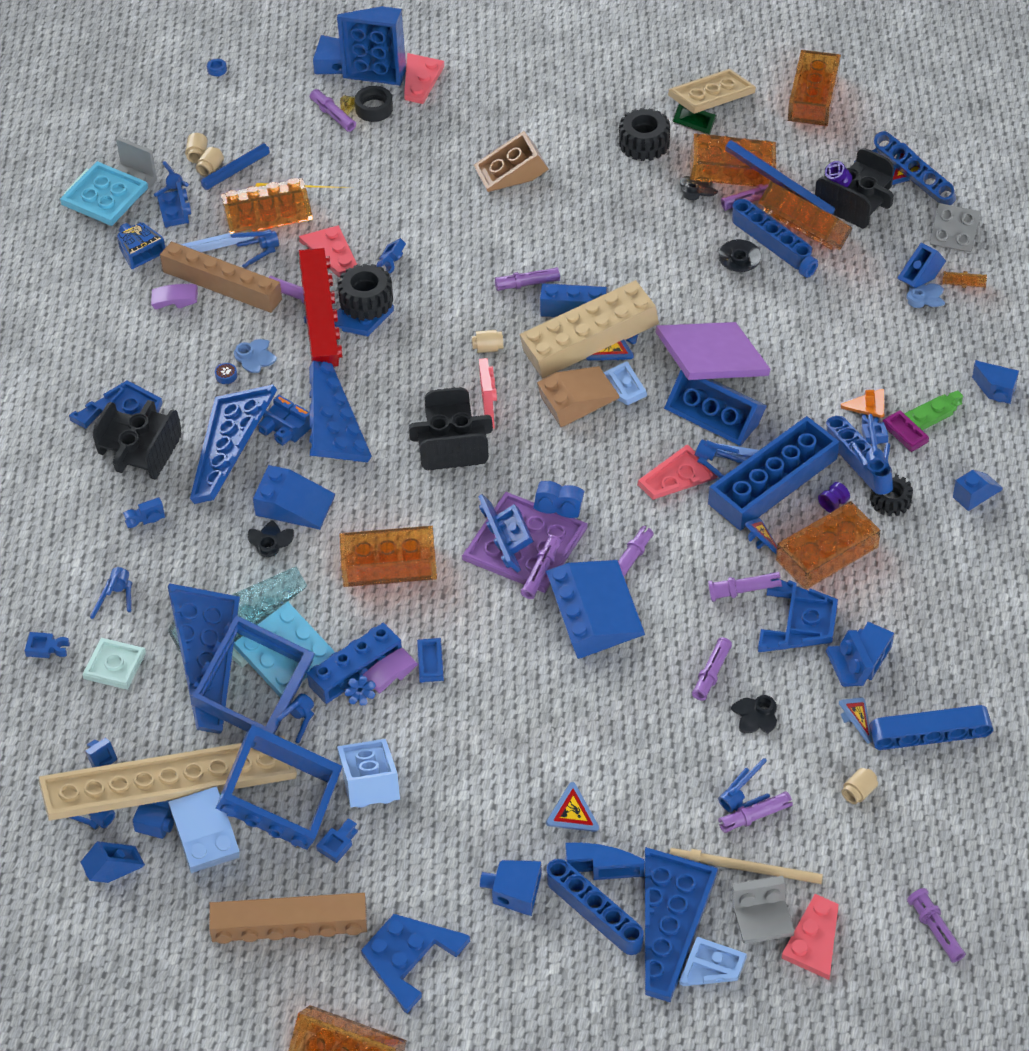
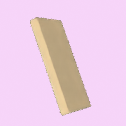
(711, 91)

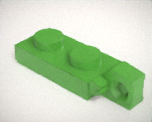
(935, 410)

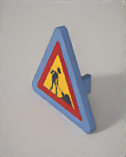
(856, 712)
(572, 812)

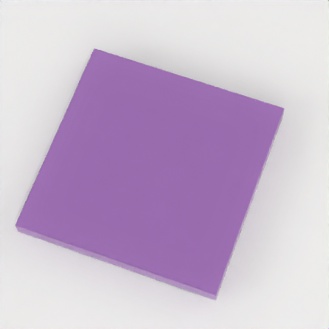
(712, 350)
(486, 555)

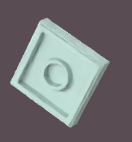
(114, 663)

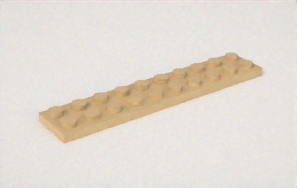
(154, 780)

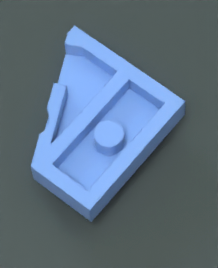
(626, 383)
(712, 964)

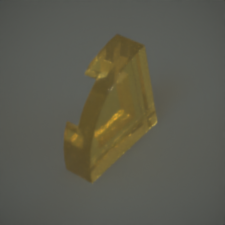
(347, 103)

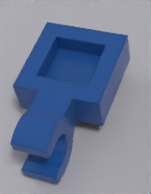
(391, 253)
(338, 842)

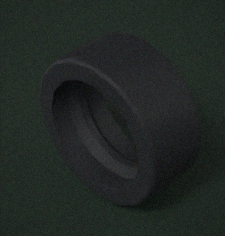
(373, 114)

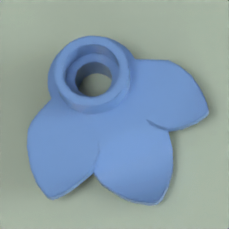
(928, 293)
(254, 355)

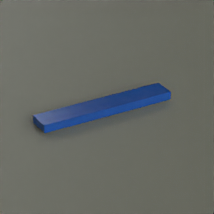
(776, 176)

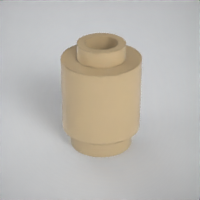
(195, 146)
(209, 161)
(487, 341)
(859, 785)

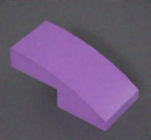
(178, 294)
(389, 668)

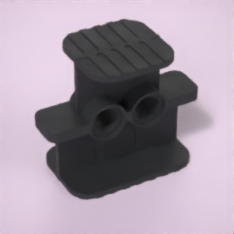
(868, 190)
(451, 433)
(139, 439)

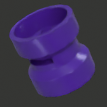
(838, 173)
(833, 497)

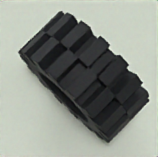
(894, 505)

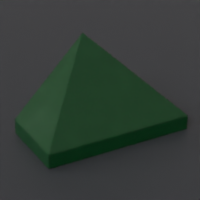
(700, 121)

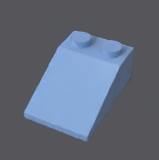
(369, 773)
(204, 830)

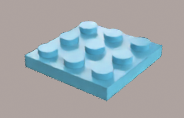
(104, 193)
(273, 666)

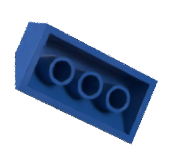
(715, 407)

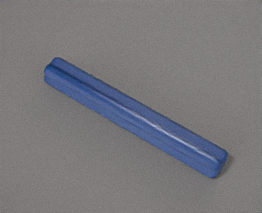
(235, 166)

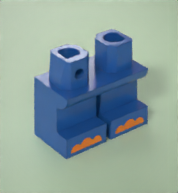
(286, 420)

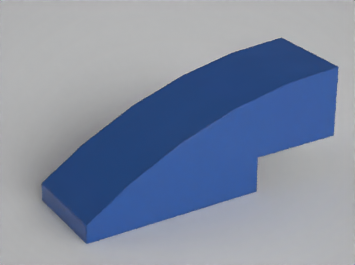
(604, 861)

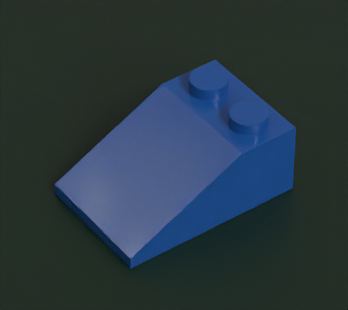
(291, 498)

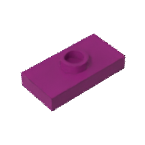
(905, 431)

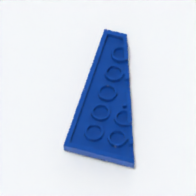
(332, 421)
(199, 625)
(673, 910)

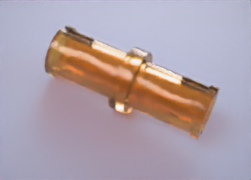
(964, 279)

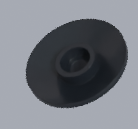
(739, 255)

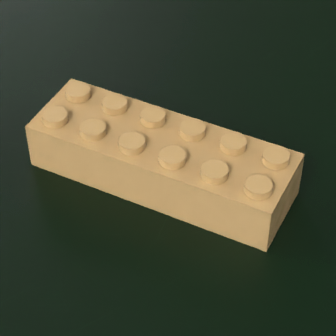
(589, 329)

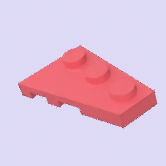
(421, 76)
(335, 247)
(487, 387)
(675, 474)
(814, 938)

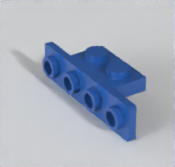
(509, 530)

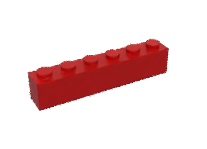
(318, 306)

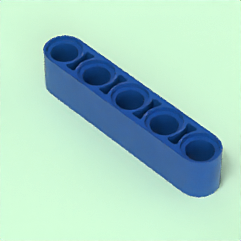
(909, 160)
(770, 233)
(843, 431)
(931, 727)
(598, 917)

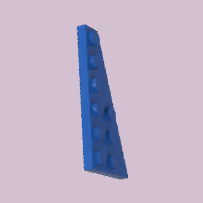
(228, 431)

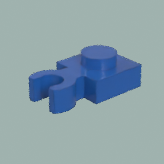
(880, 430)
(146, 513)
(44, 644)

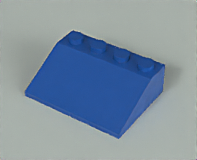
(372, 45)
(595, 605)

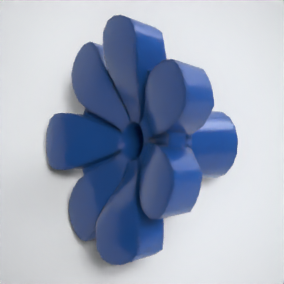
(360, 690)

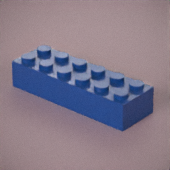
(773, 472)

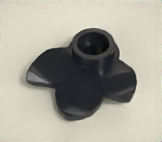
(693, 189)
(270, 537)
(754, 716)

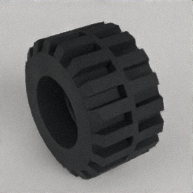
(644, 134)
(365, 292)

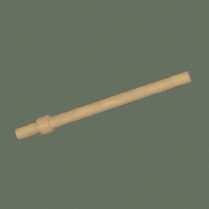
(697, 856)

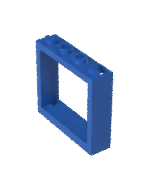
(267, 639)
(294, 756)

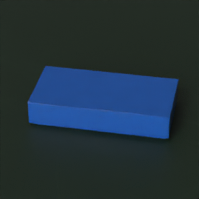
(430, 660)

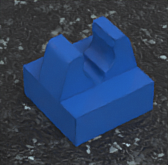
(101, 753)

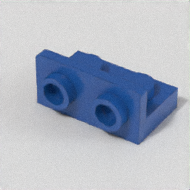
(173, 207)
(850, 660)

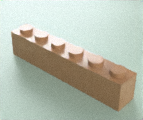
(221, 277)
(288, 917)

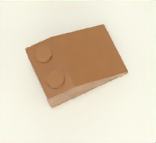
(511, 164)
(576, 393)

